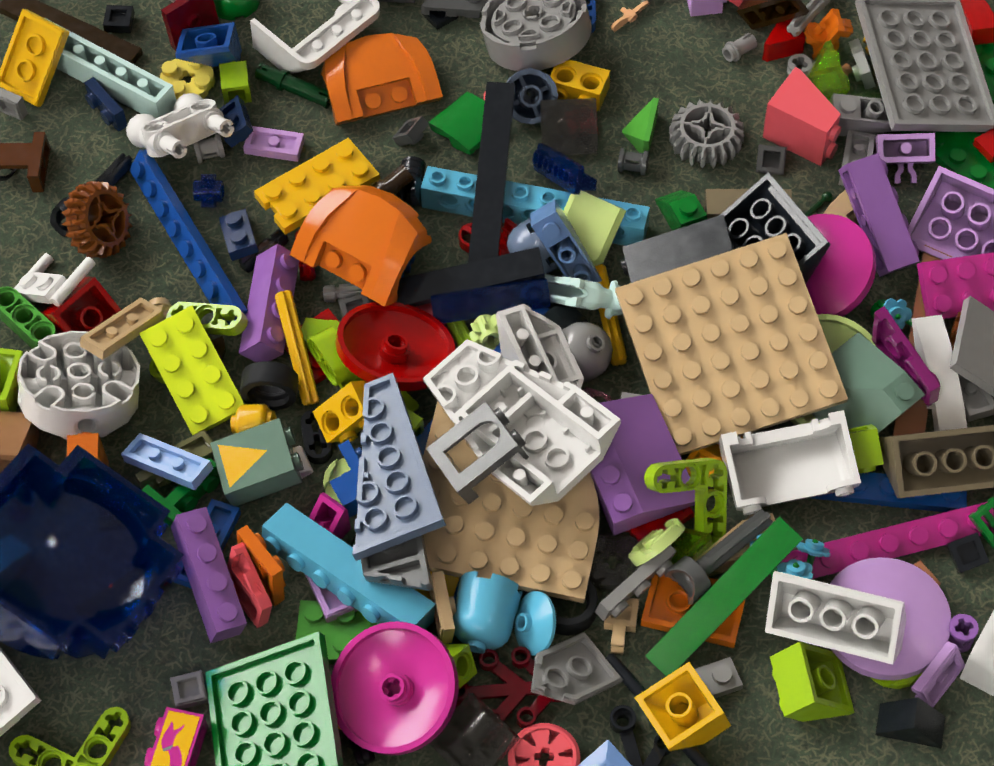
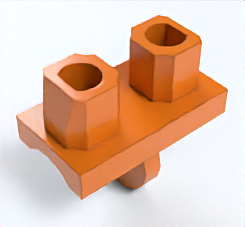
(829, 28)

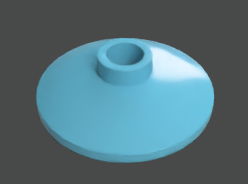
(535, 622)

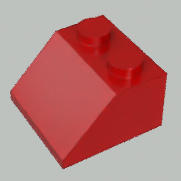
(83, 308)

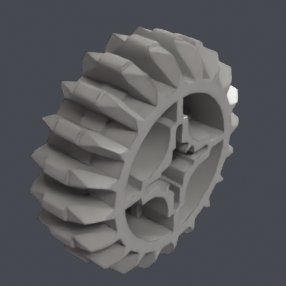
(689, 131)

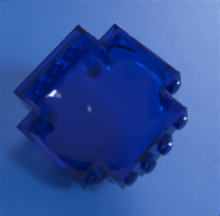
(62, 545)

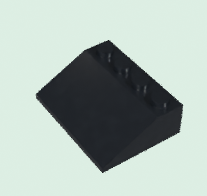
(769, 212)

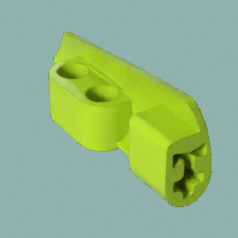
(320, 341)

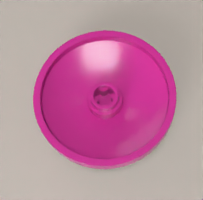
(845, 269)
(394, 688)

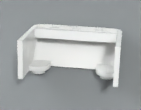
(347, 22)

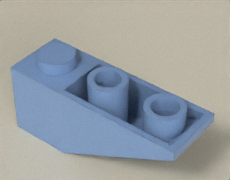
(563, 242)

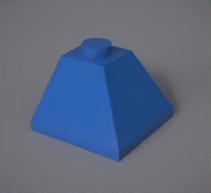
(209, 44)

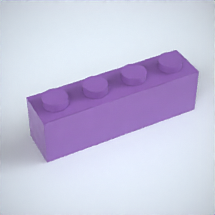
(879, 213)
(264, 332)
(208, 575)

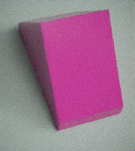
(331, 515)

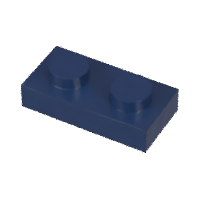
(109, 109)
(237, 112)
(238, 234)

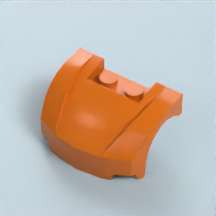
(379, 77)
(362, 239)

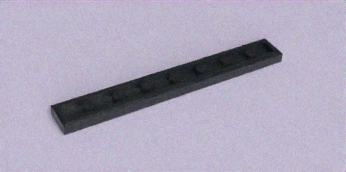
(492, 171)

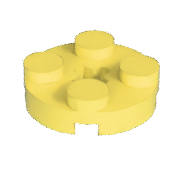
(177, 69)

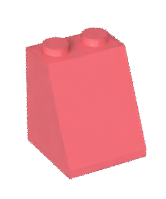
(802, 119)

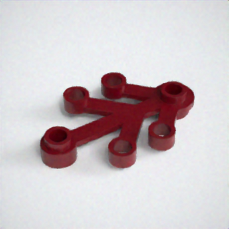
(513, 688)

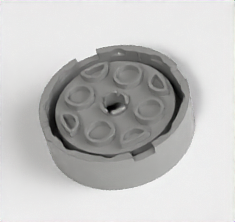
(523, 40)

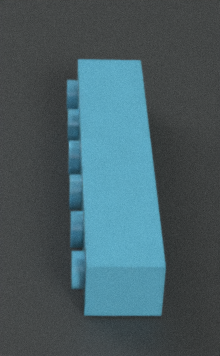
(333, 567)

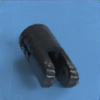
(416, 168)

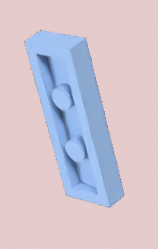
(167, 461)

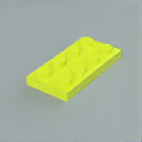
(192, 370)

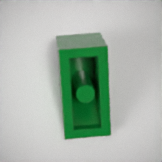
(681, 209)

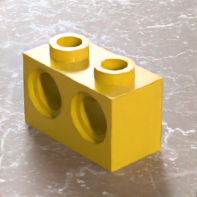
(581, 81)
(341, 414)

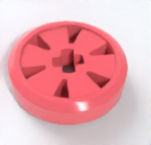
(544, 739)

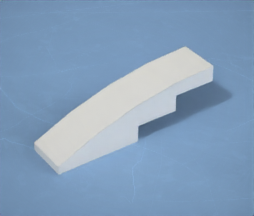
(935, 350)

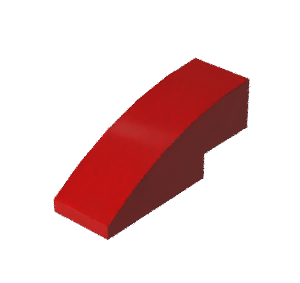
(979, 20)

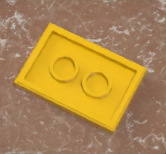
(32, 57)

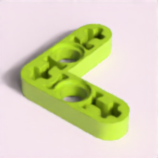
(215, 326)
(699, 482)
(82, 757)

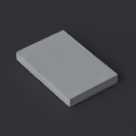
(975, 345)

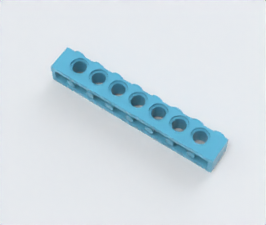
(455, 194)

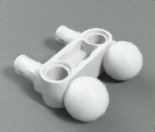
(173, 132)

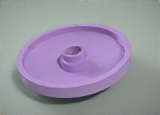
(925, 610)

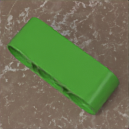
(17, 310)

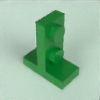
(183, 498)

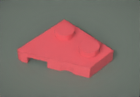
(249, 586)

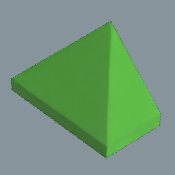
(642, 127)

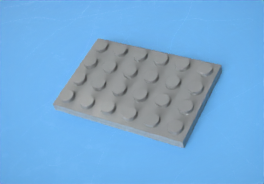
(926, 65)

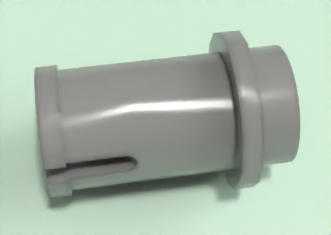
(734, 50)

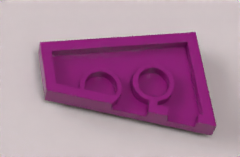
(894, 343)

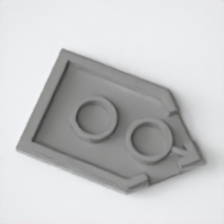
(572, 671)

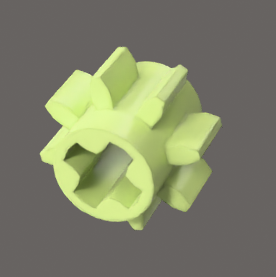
(485, 331)

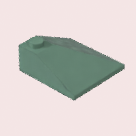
(873, 383)

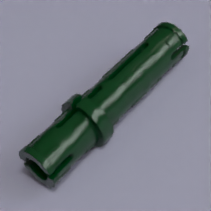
(284, 81)

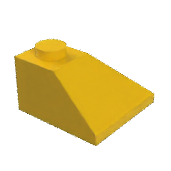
(683, 709)

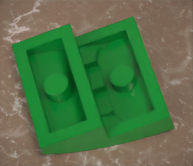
(461, 123)

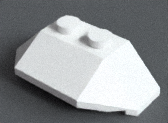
(537, 343)

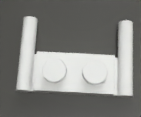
(48, 287)

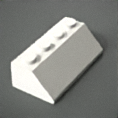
(836, 617)

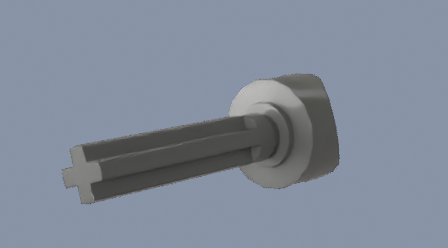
(694, 574)

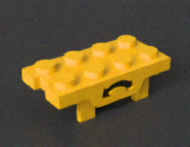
(301, 188)

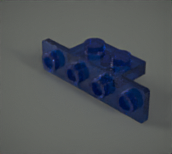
(562, 170)
(490, 300)

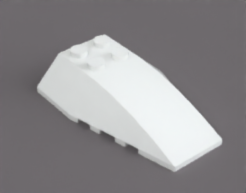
(557, 420)

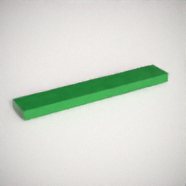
(724, 597)

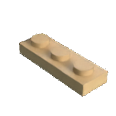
(121, 328)

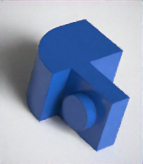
(346, 484)

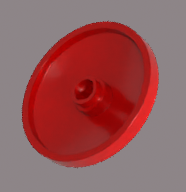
(392, 340)

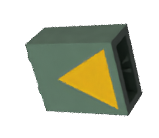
(257, 462)

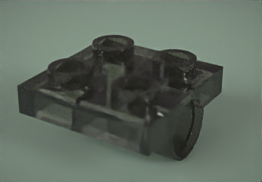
(474, 736)

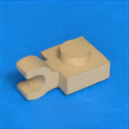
(620, 625)

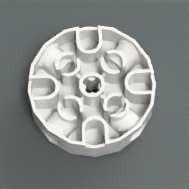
(75, 391)

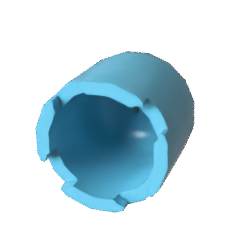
(485, 611)

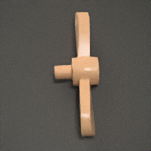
(629, 15)

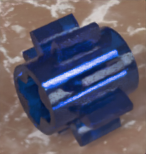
(208, 190)

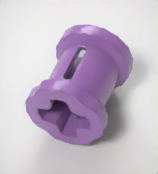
(966, 626)

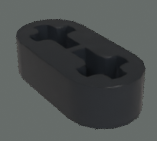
(310, 437)

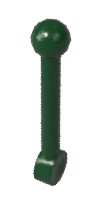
(826, 197)

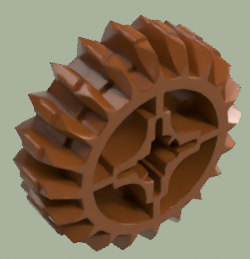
(97, 219)

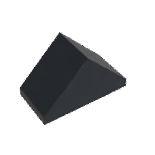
(911, 722)

